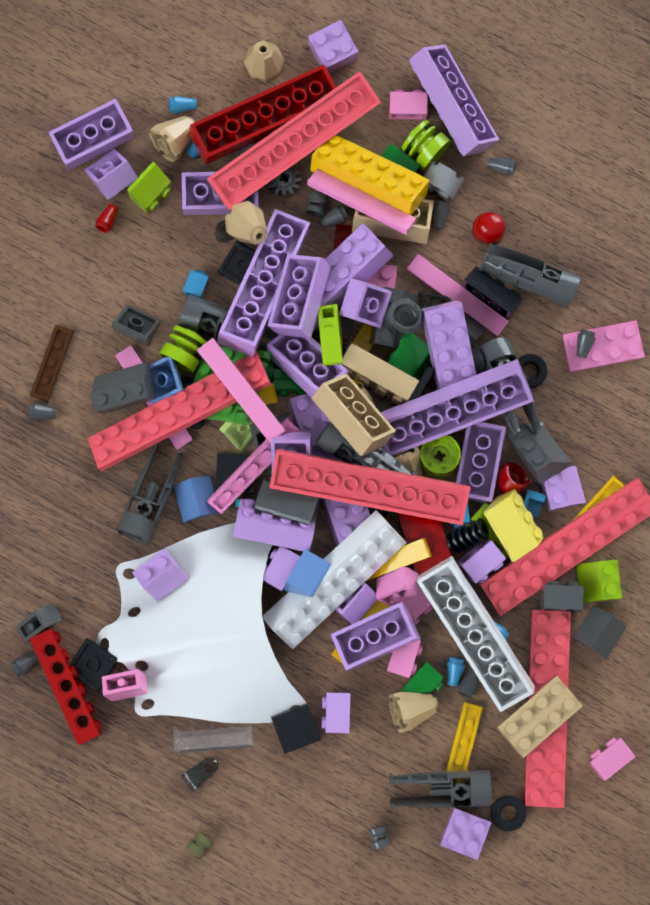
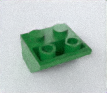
(411, 356)

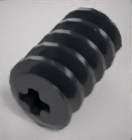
(467, 536)

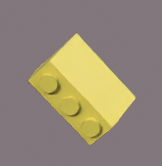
(513, 525)

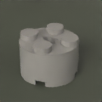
(443, 181)

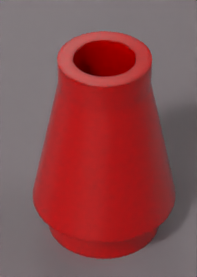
(106, 219)

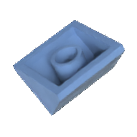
(165, 378)
(193, 498)
(307, 575)

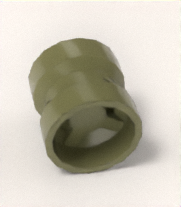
(200, 844)

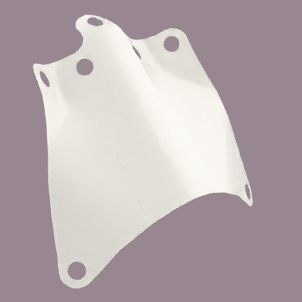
(205, 636)

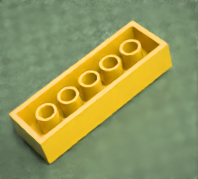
(371, 173)

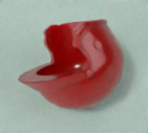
(489, 228)
(512, 477)

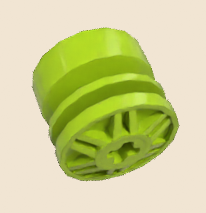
(423, 142)
(185, 346)
(446, 447)

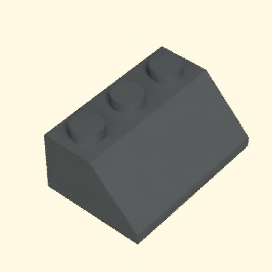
(387, 335)
(123, 389)
(539, 452)
(287, 504)

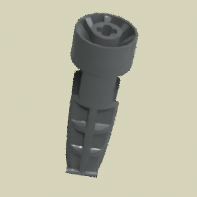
(530, 274)
(207, 319)
(495, 354)
(335, 444)
(138, 525)
(476, 789)

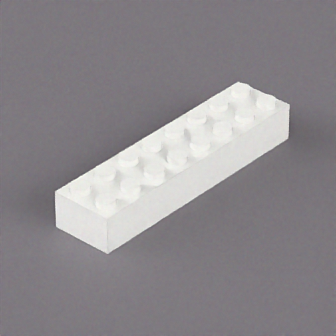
(350, 567)
(476, 634)

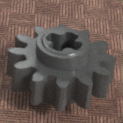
(283, 187)

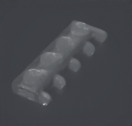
(212, 738)

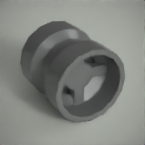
(316, 204)
(378, 832)

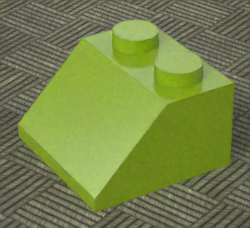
(150, 188)
(599, 580)

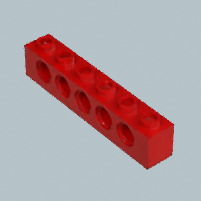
(40, 644)

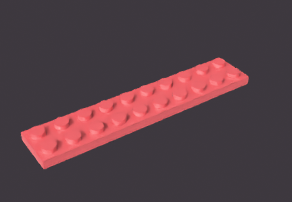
(293, 140)
(171, 415)
(369, 486)
(568, 547)
(548, 659)

